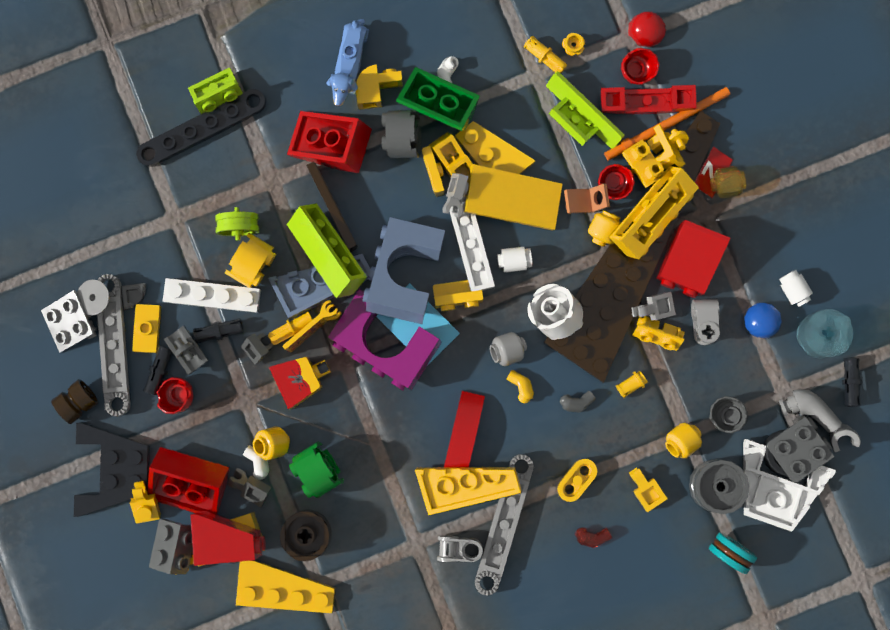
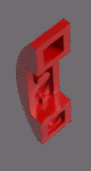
(648, 101)
(464, 430)

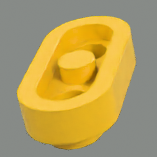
(577, 480)

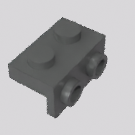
(172, 547)

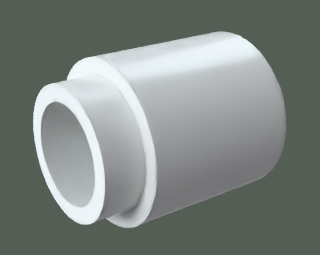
(514, 259)
(796, 288)

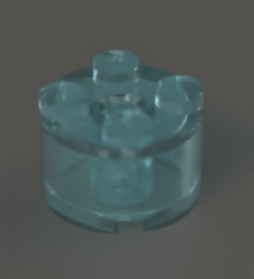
(835, 325)

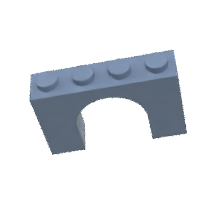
(399, 240)

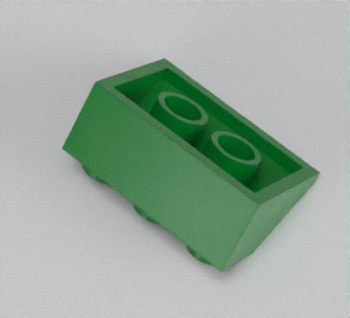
(439, 99)

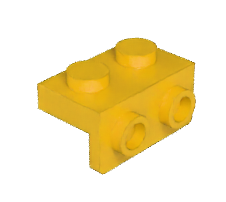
(455, 294)

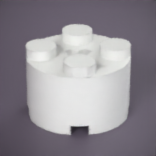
(555, 311)

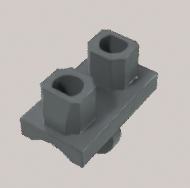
(186, 350)

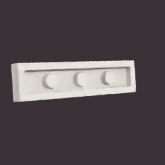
(472, 250)
(211, 295)

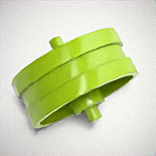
(237, 223)

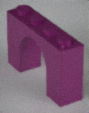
(403, 368)

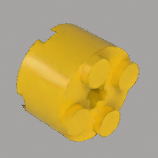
(250, 261)

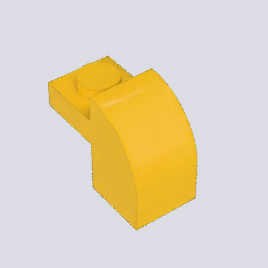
(370, 83)

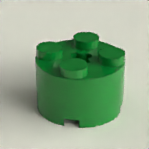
(316, 470)

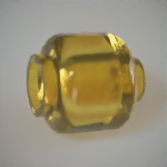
(728, 182)

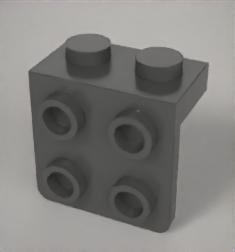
(800, 449)

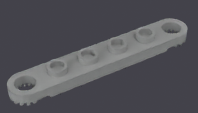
(113, 350)
(503, 531)

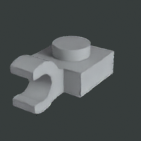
(457, 189)
(658, 307)

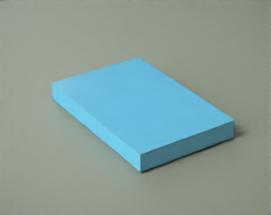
(432, 322)

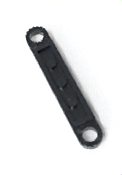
(200, 128)

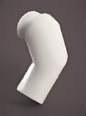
(447, 68)

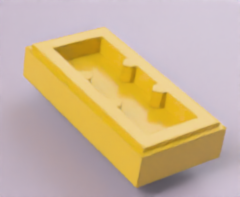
(434, 171)
(146, 328)

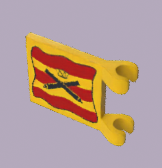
(313, 326)

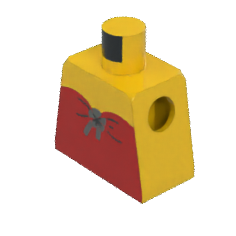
(298, 379)

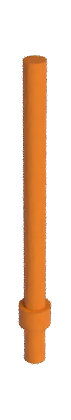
(666, 124)

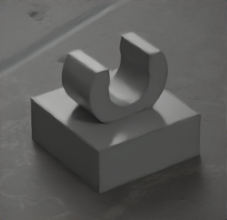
(255, 348)

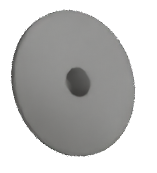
(93, 296)

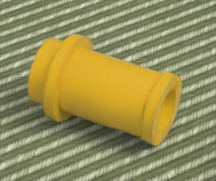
(631, 384)

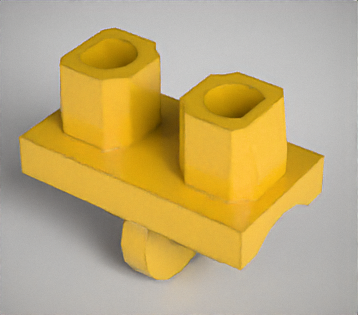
(670, 144)
(643, 163)

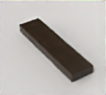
(332, 207)

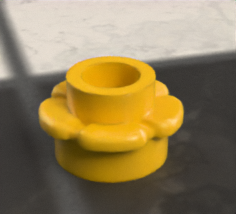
(573, 38)

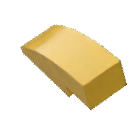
(451, 155)

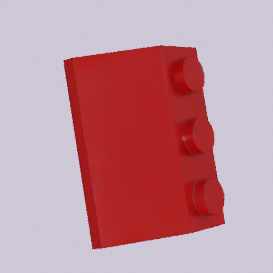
(187, 481)

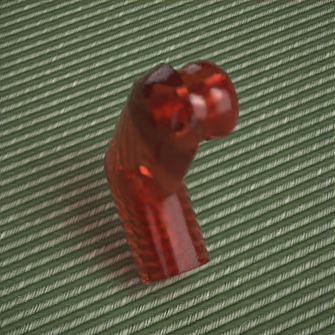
(592, 540)

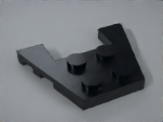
(121, 465)

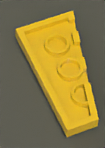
(464, 486)

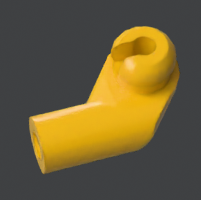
(524, 385)

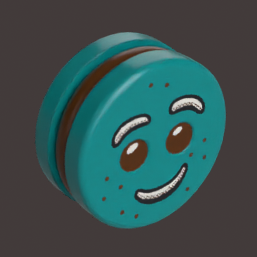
(733, 553)

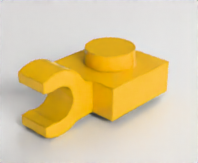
(648, 492)
(144, 506)

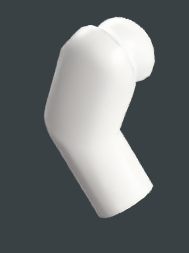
(261, 466)

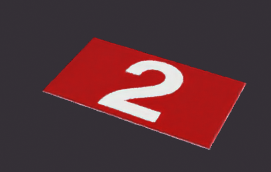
(714, 161)

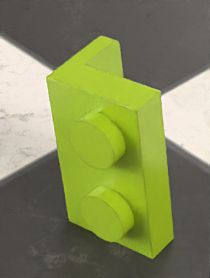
(215, 91)

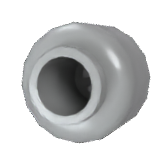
(508, 349)

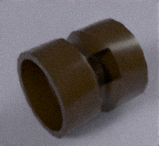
(71, 404)

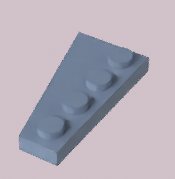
(306, 289)

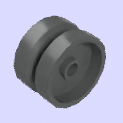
(732, 492)

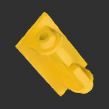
(669, 337)

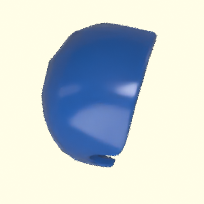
(763, 320)

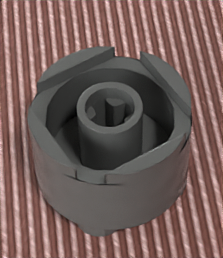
(402, 134)

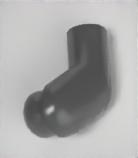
(577, 404)

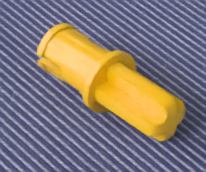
(545, 55)
(289, 329)

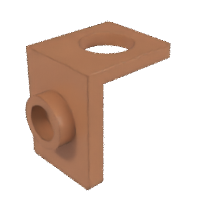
(586, 199)

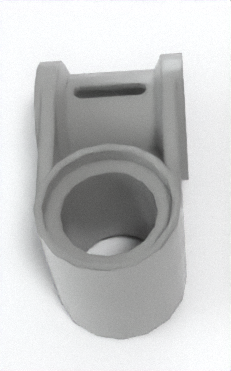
(705, 317)
(457, 549)

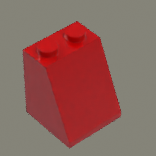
(692, 258)
(223, 540)

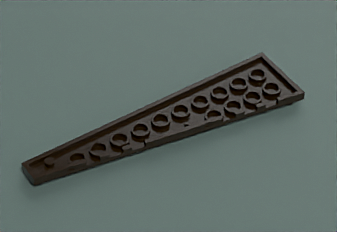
(621, 280)

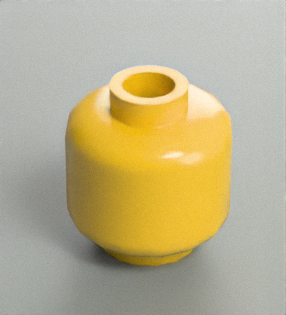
(603, 226)
(683, 440)
(271, 443)

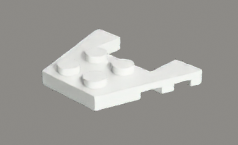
(774, 498)

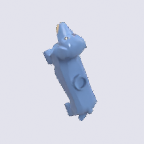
(348, 61)

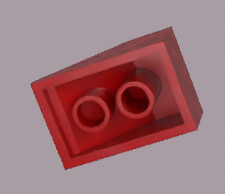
(330, 140)

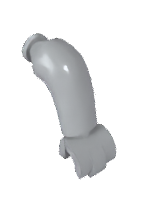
(811, 404)

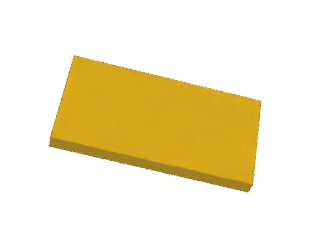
(512, 197)

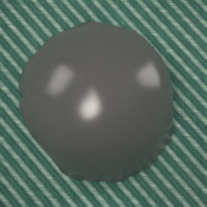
(728, 414)

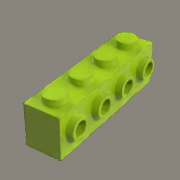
(326, 250)

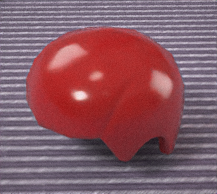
(647, 29)
(640, 66)
(618, 180)
(175, 395)

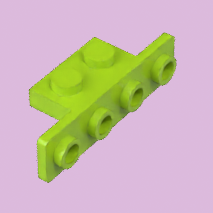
(579, 115)

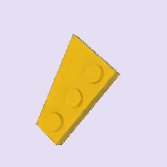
(491, 150)

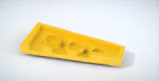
(278, 589)

